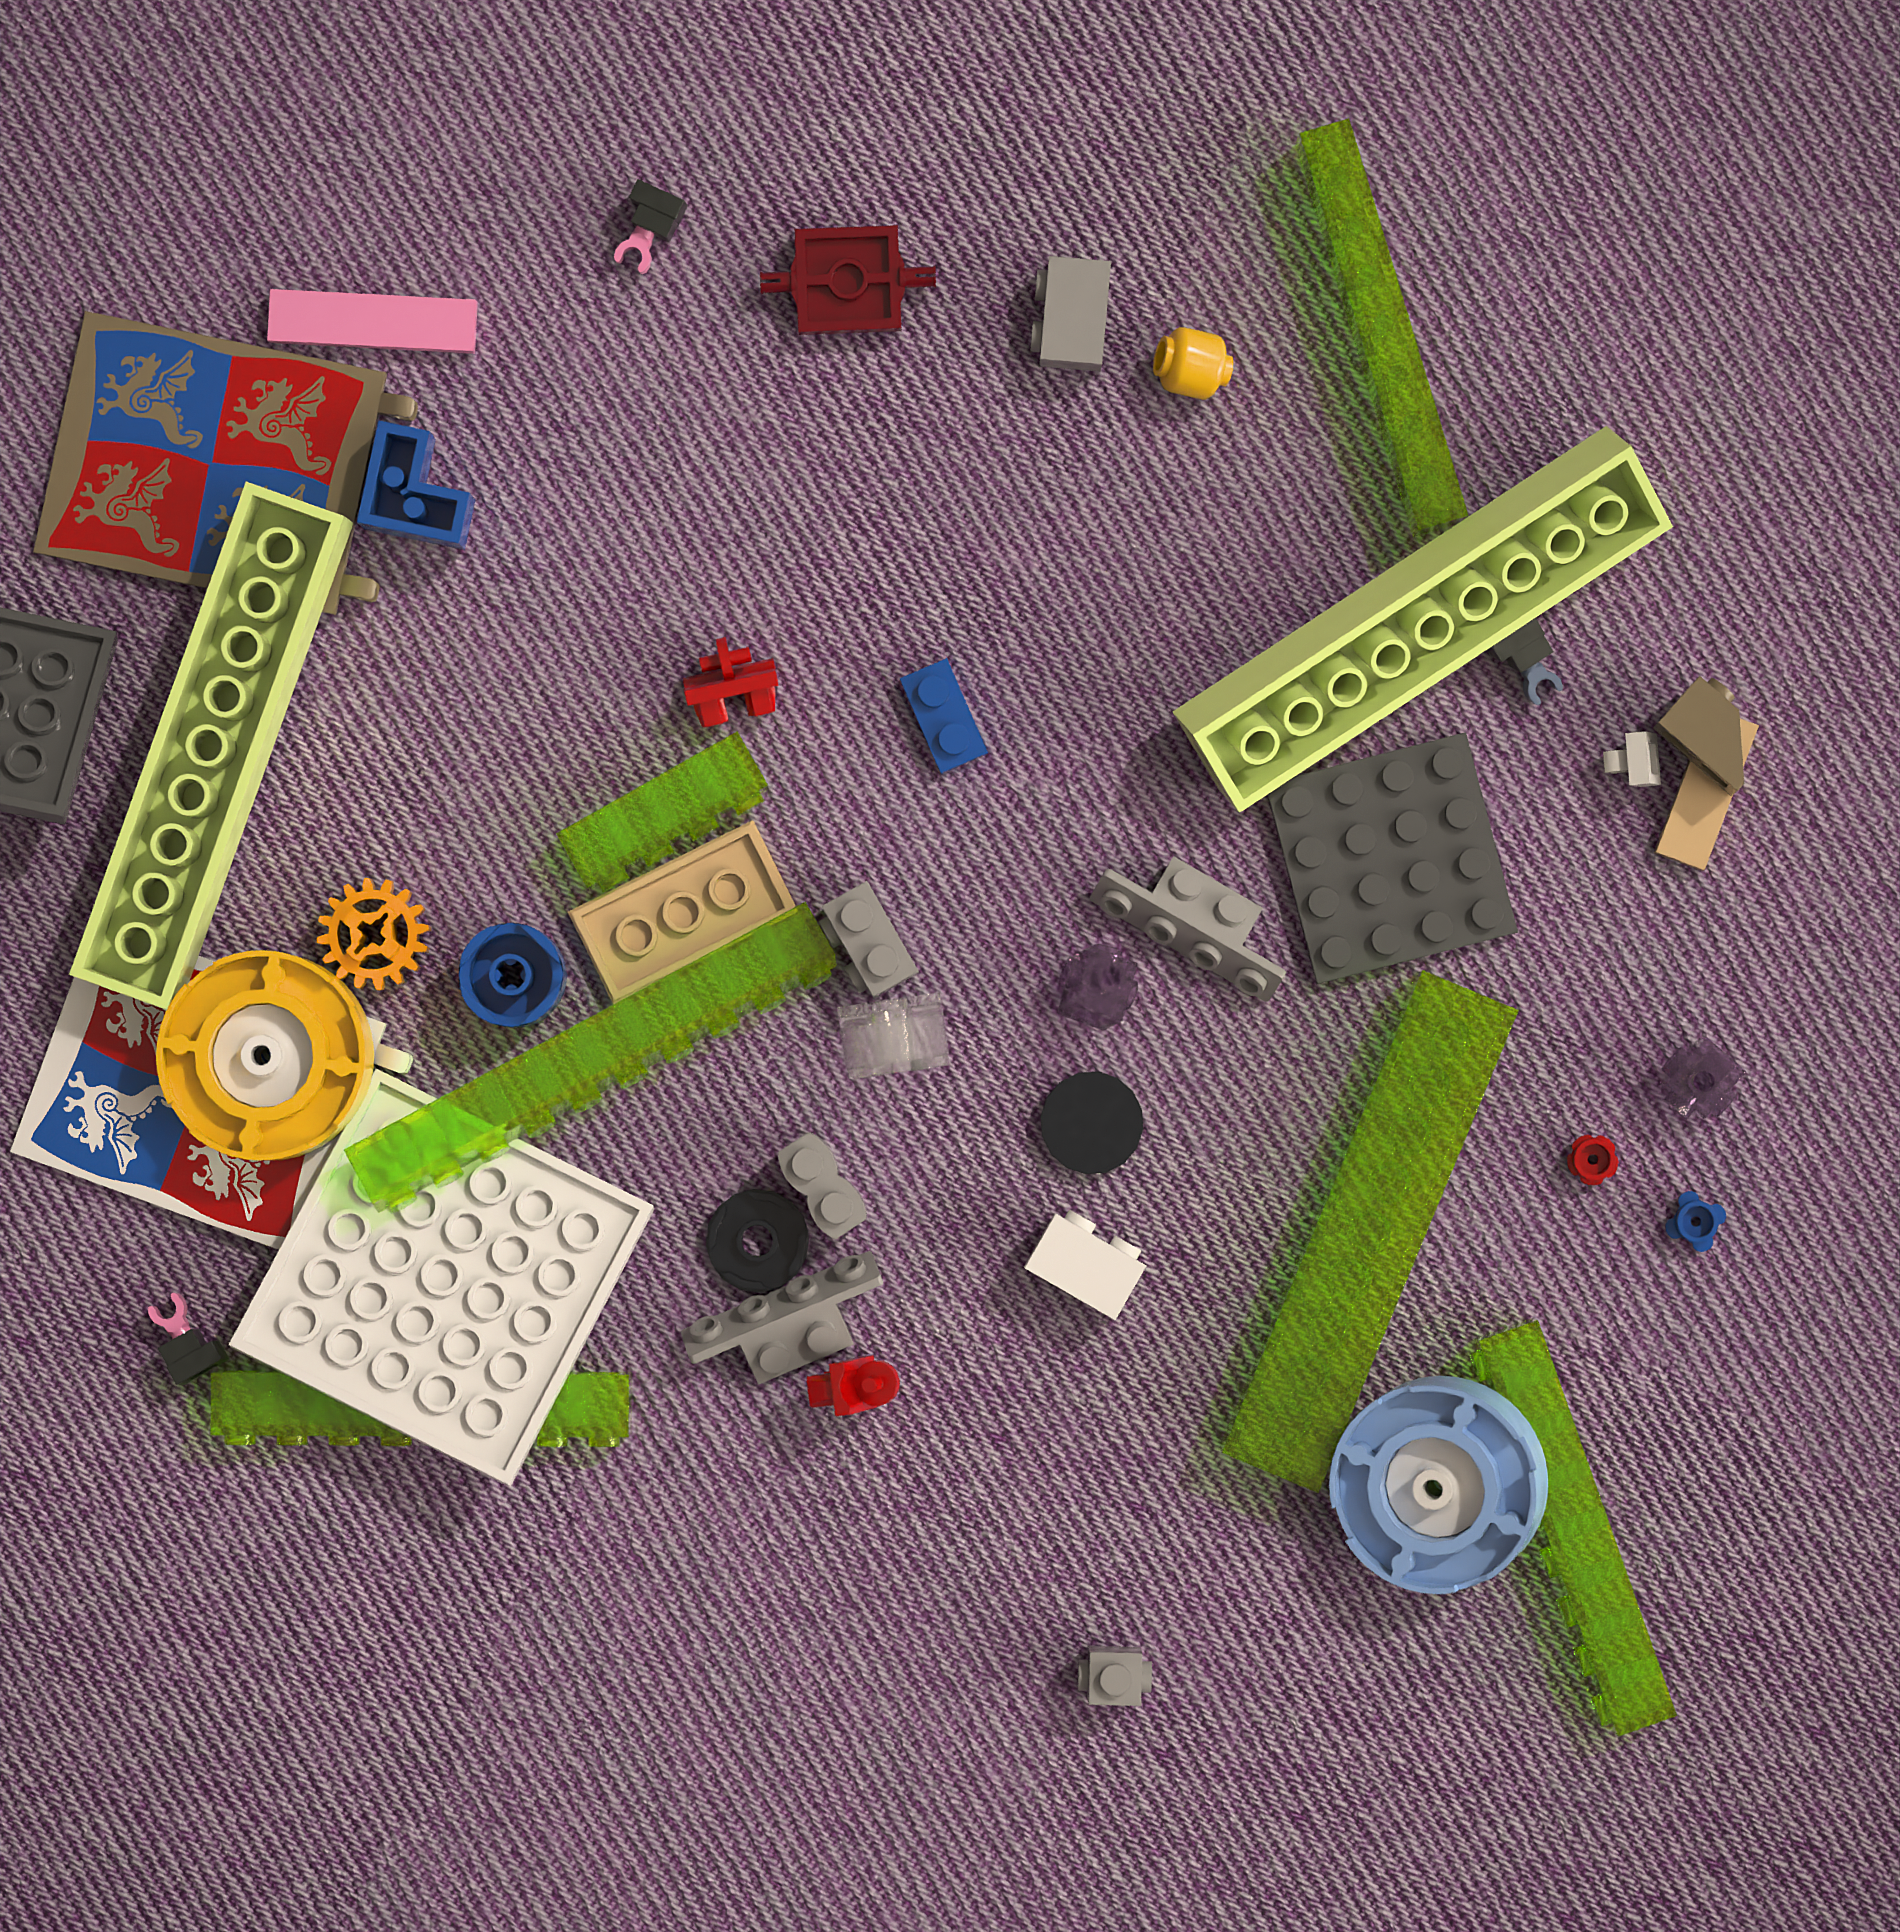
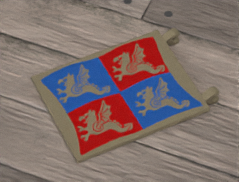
(175, 425)

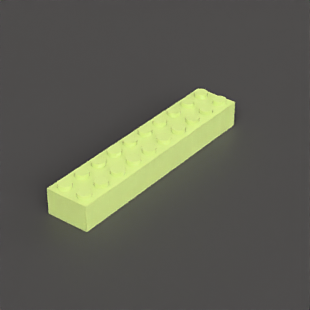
(1423, 618)
(211, 746)

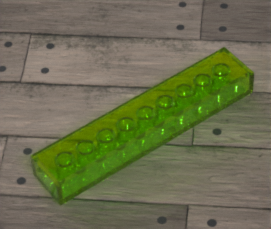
(1368, 1230)

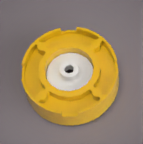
(215, 1044)

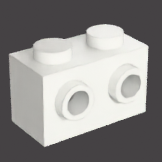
(1085, 1264)

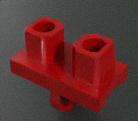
(709, 689)
(854, 1385)

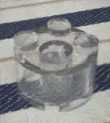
(893, 1036)

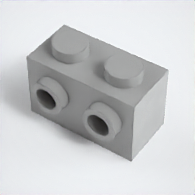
(870, 940)

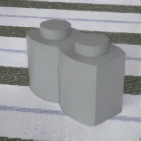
(830, 1197)

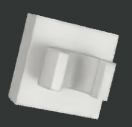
(1639, 759)

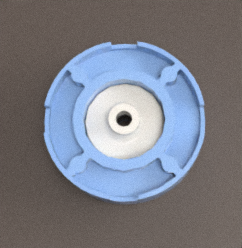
(1487, 1472)

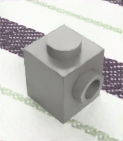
(1114, 1675)

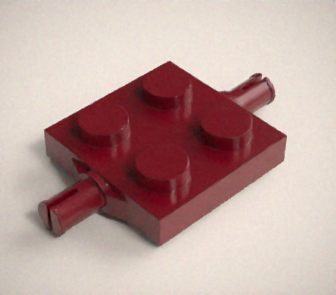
(848, 280)

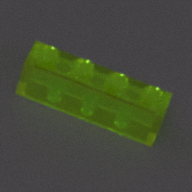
(664, 811)

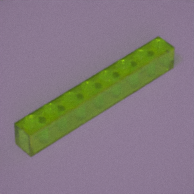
(1381, 327)
(279, 1406)
(1579, 1537)

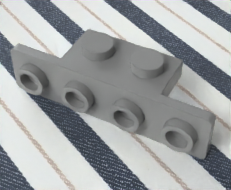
(1195, 919)
(787, 1324)

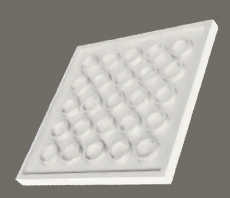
(452, 1309)

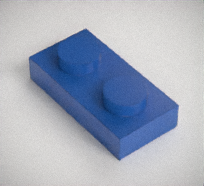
(943, 716)

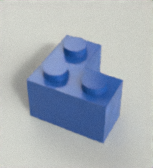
(398, 496)

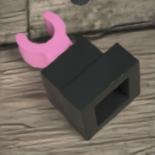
(656, 216)
(188, 1352)

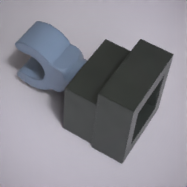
(1523, 652)

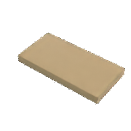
(681, 911)

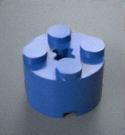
(483, 975)

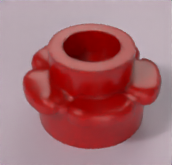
(1605, 1165)

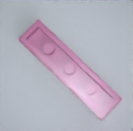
(372, 321)

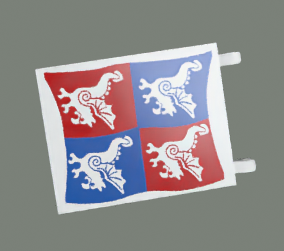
(107, 1121)

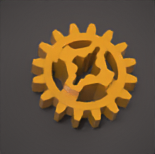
(355, 919)

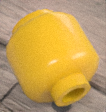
(1192, 363)

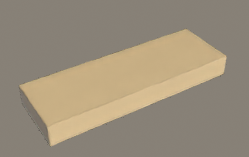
(1698, 812)

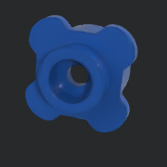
(1710, 1218)

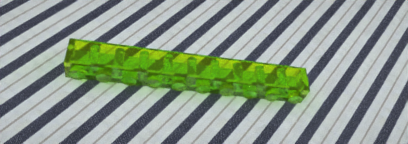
(592, 1058)

